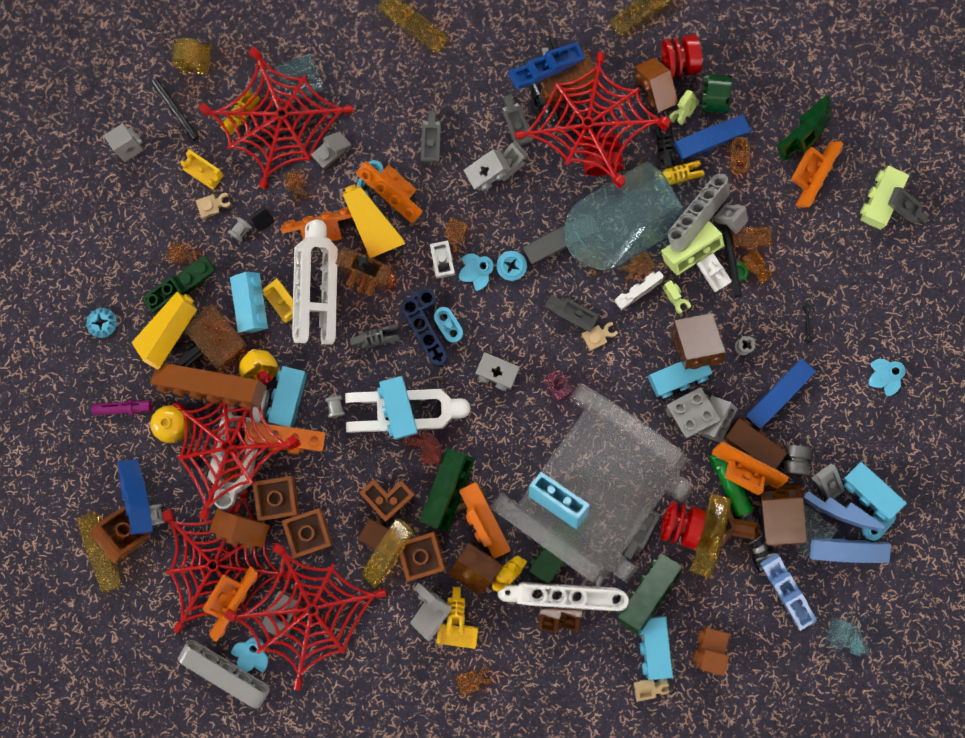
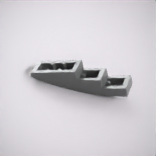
(546, 246)

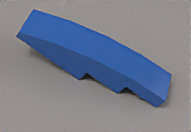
(547, 65)
(712, 137)
(780, 393)
(135, 496)

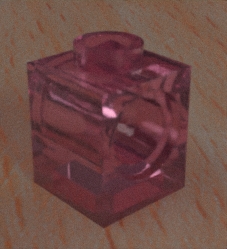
(558, 394)

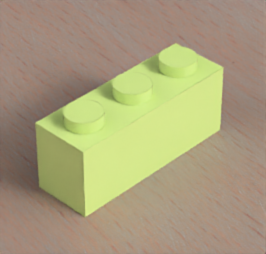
(877, 210)
(703, 245)

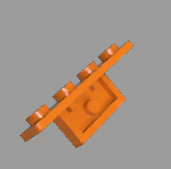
(813, 171)
(392, 188)
(329, 218)
(309, 439)
(747, 470)
(483, 520)
(227, 595)

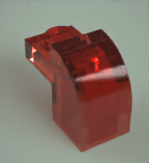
(430, 446)

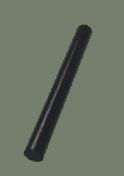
(174, 108)
(267, 137)
(732, 261)

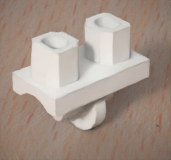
(714, 272)

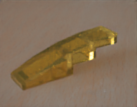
(636, 13)
(413, 23)
(712, 536)
(387, 553)
(103, 568)

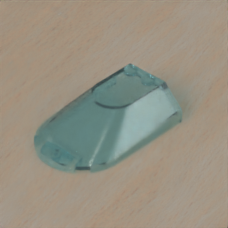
(622, 222)

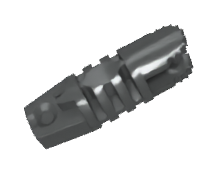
(374, 337)

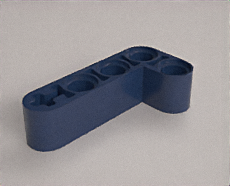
(427, 330)

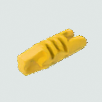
(236, 118)
(681, 173)
(509, 573)
(456, 615)

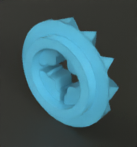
(509, 257)
(107, 327)

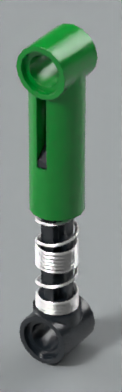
(742, 508)

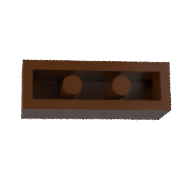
(754, 443)

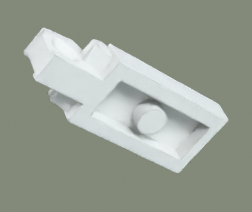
(638, 291)

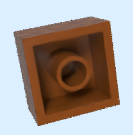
(276, 498)
(307, 533)
(115, 536)
(422, 557)

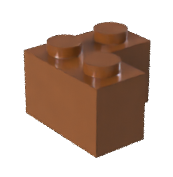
(658, 84)
(387, 503)
(238, 529)
(711, 651)

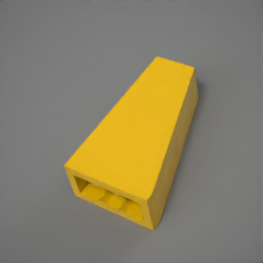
(372, 225)
(164, 330)

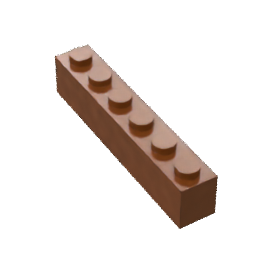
(208, 385)

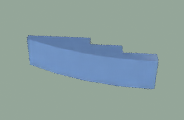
(851, 514)
(850, 550)
(788, 591)

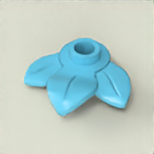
(474, 272)
(884, 377)
(248, 657)

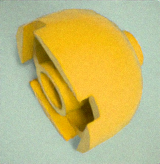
(257, 361)
(168, 424)

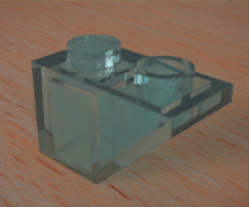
(847, 635)

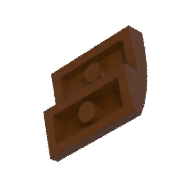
(555, 617)

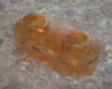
(741, 157)

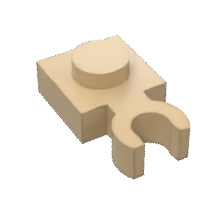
(210, 205)
(597, 336)
(648, 689)

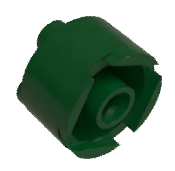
(716, 93)

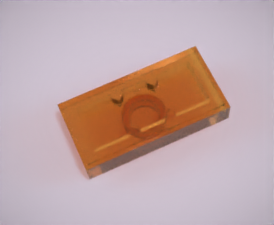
(752, 237)

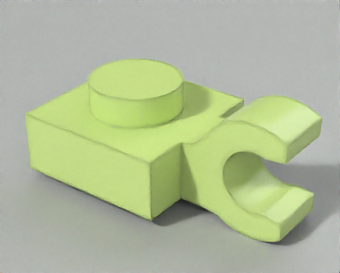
(686, 107)
(673, 293)

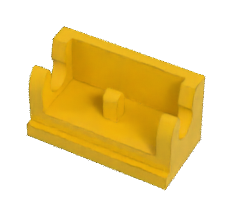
(202, 170)
(279, 299)
(468, 641)

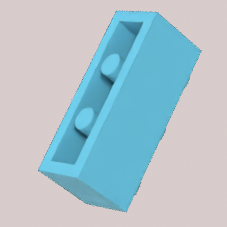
(248, 302)
(677, 377)
(286, 397)
(397, 408)
(873, 492)
(558, 500)
(656, 649)

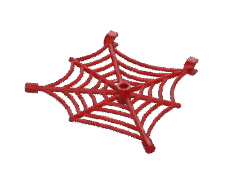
(254, 53)
(618, 180)
(228, 446)
(169, 517)
(280, 550)

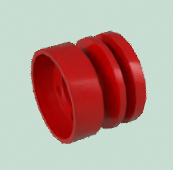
(682, 56)
(593, 170)
(678, 523)

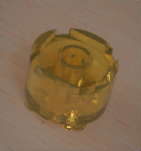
(191, 55)

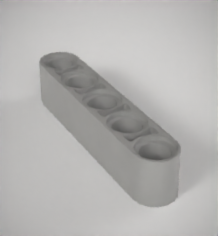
(699, 213)
(223, 674)

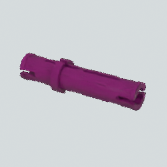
(122, 407)

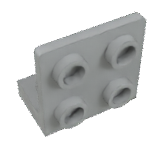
(692, 412)
(431, 612)

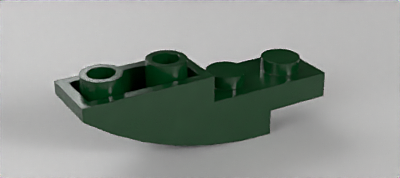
(811, 127)
(184, 283)

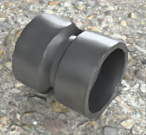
(797, 460)

